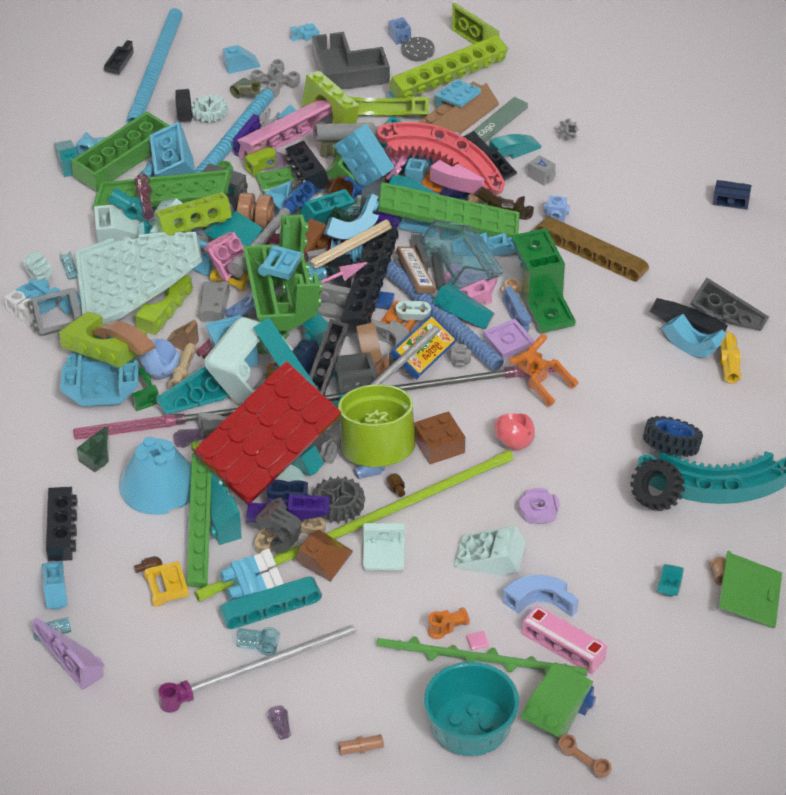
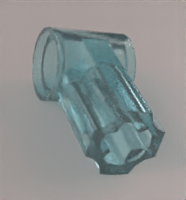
(265, 641)

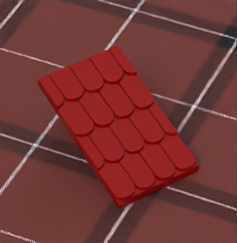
(267, 432)

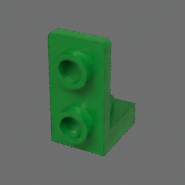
(146, 397)

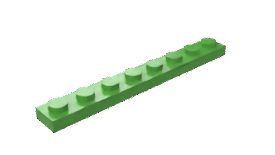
(198, 524)

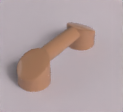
(568, 747)

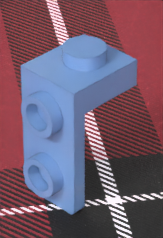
(242, 307)

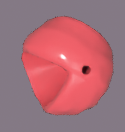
(515, 430)

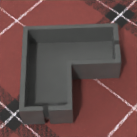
(348, 67)

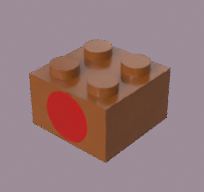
(439, 437)

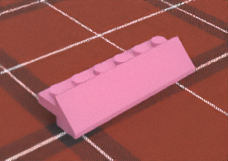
(285, 129)

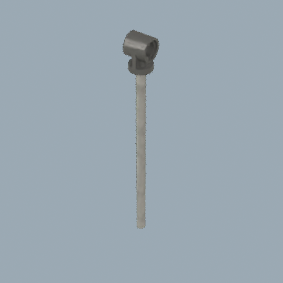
(325, 436)

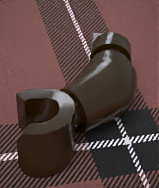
(497, 201)

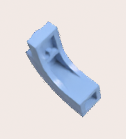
(539, 589)

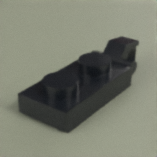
(119, 58)

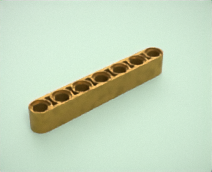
(594, 249)

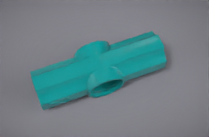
(128, 204)

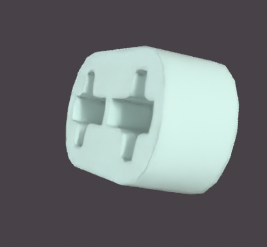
(413, 310)

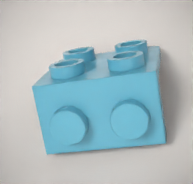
(457, 93)

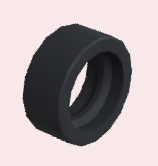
(183, 105)

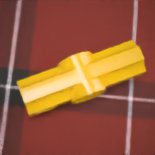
(730, 358)

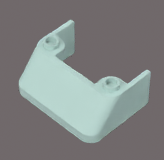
(228, 356)

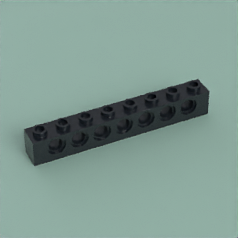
(369, 280)

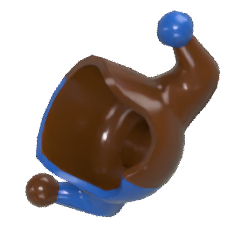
(343, 182)

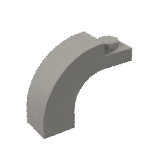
(391, 334)

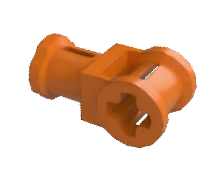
(446, 622)

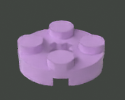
(535, 514)

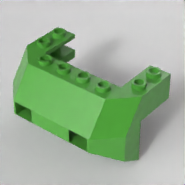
(298, 296)

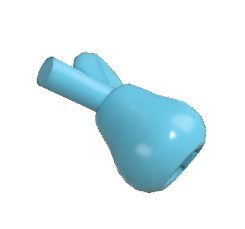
(87, 142)

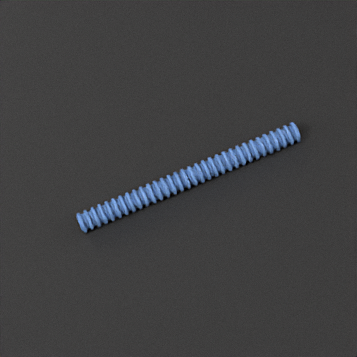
(448, 320)

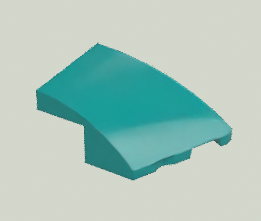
(242, 226)

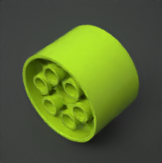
(377, 425)

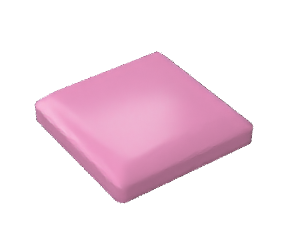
(477, 640)

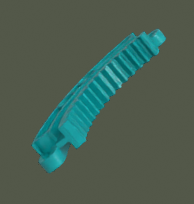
(724, 484)

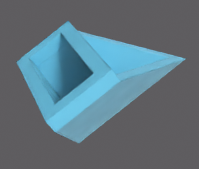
(279, 194)

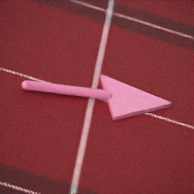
(346, 271)

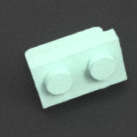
(383, 546)

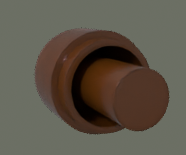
(396, 484)
(148, 563)

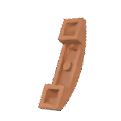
(136, 340)

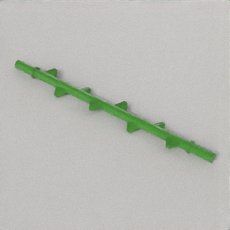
(491, 656)

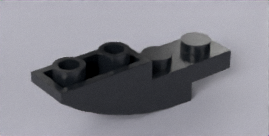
(499, 161)

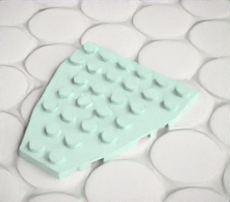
(130, 272)

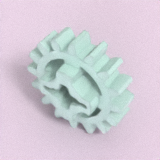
(209, 108)

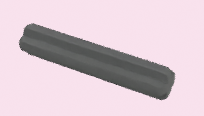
(438, 271)

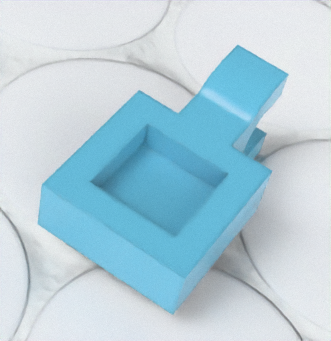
(305, 31)

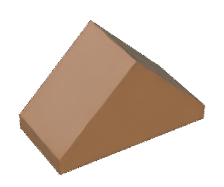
(185, 334)

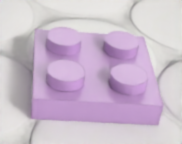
(508, 338)

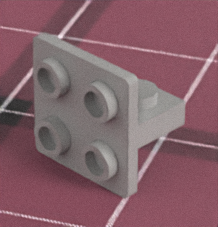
(333, 300)

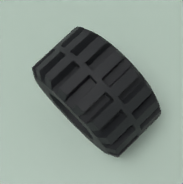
(646, 473)

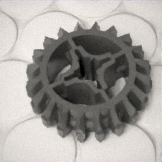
(345, 498)

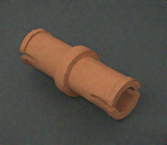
(360, 744)

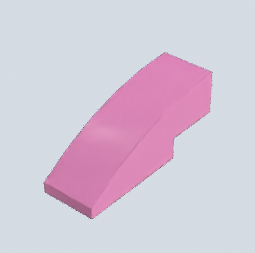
(455, 177)

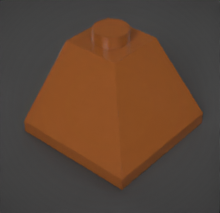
(323, 554)

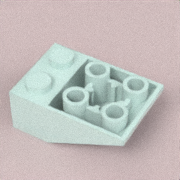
(113, 223)
(491, 551)

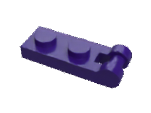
(250, 126)

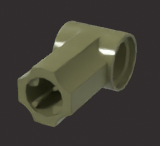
(245, 87)

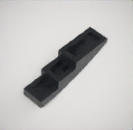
(699, 321)

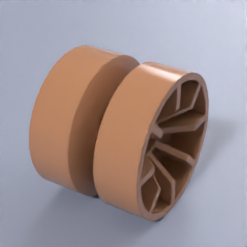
(259, 212)

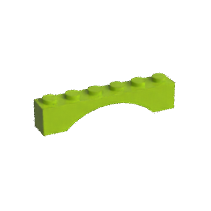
(393, 106)

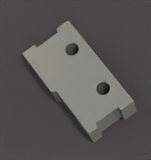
(214, 301)

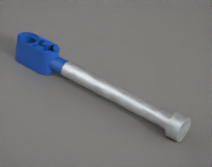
(292, 203)

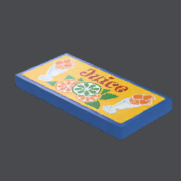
(429, 352)

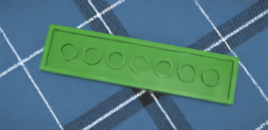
(181, 186)

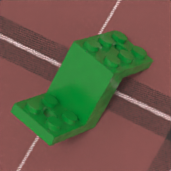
(543, 280)

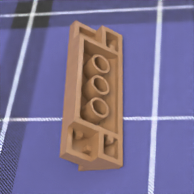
(461, 118)

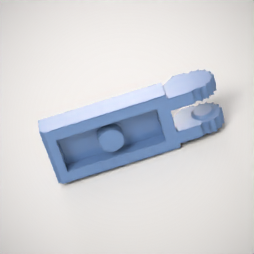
(515, 308)

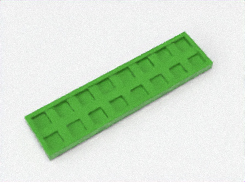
(431, 206)

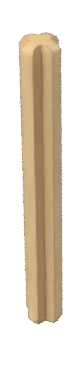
(350, 244)

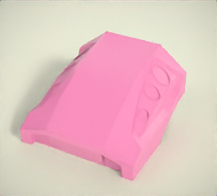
(222, 251)

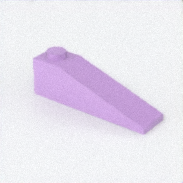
(74, 658)

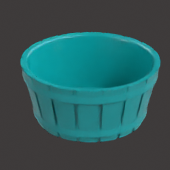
(471, 707)

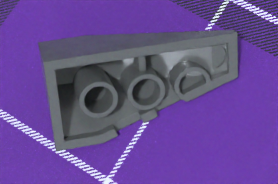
(722, 304)

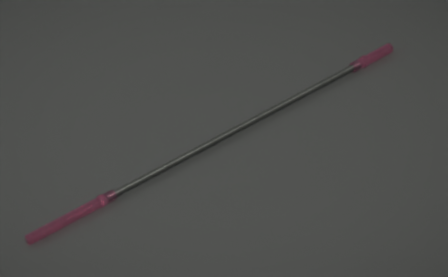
(180, 418)

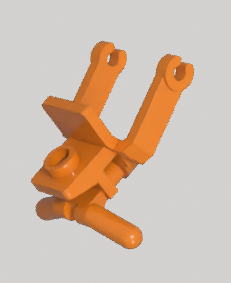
(537, 368)

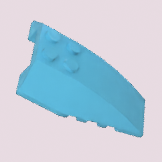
(96, 382)

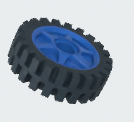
(672, 436)

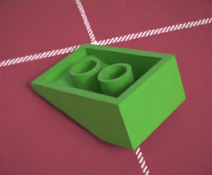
(557, 700)

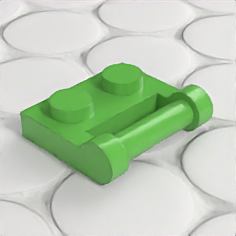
(274, 178)

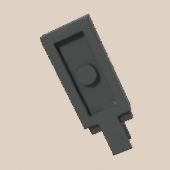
(426, 260)

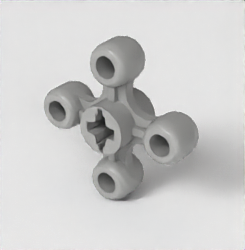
(276, 77)

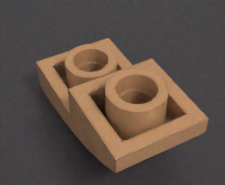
(369, 341)

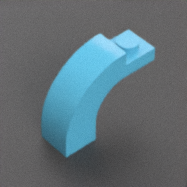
(345, 230)
(690, 340)

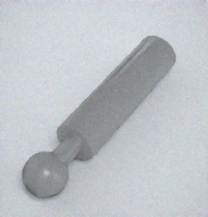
(338, 131)

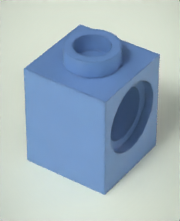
(399, 30)

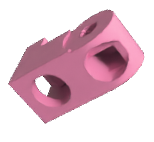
(479, 291)

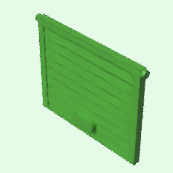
(750, 590)

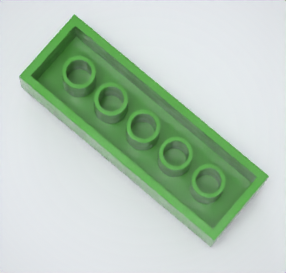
(117, 152)

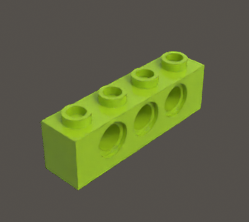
(184, 211)

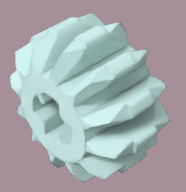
(37, 266)

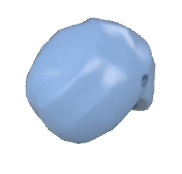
(160, 361)

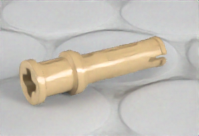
(182, 370)

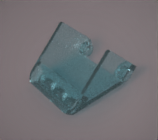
(461, 252)

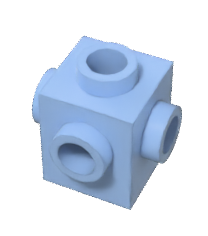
(557, 205)

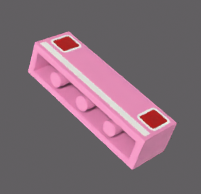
(564, 639)

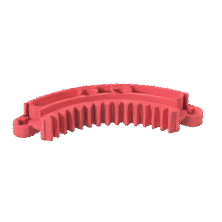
(421, 140)

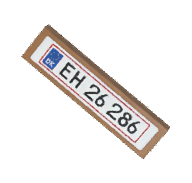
(415, 269)

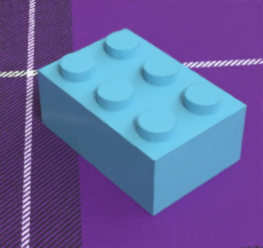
(364, 156)

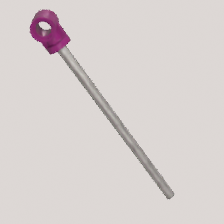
(172, 694)

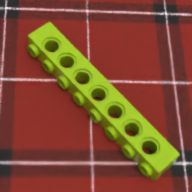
(448, 67)

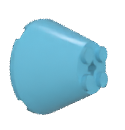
(156, 478)

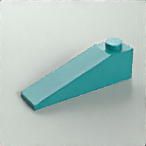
(192, 391)
(224, 513)

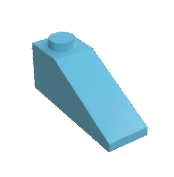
(54, 585)

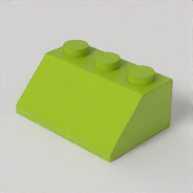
(470, 26)

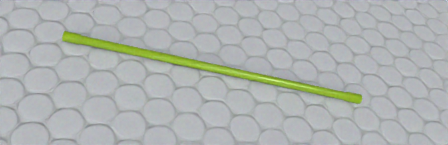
(496, 461)

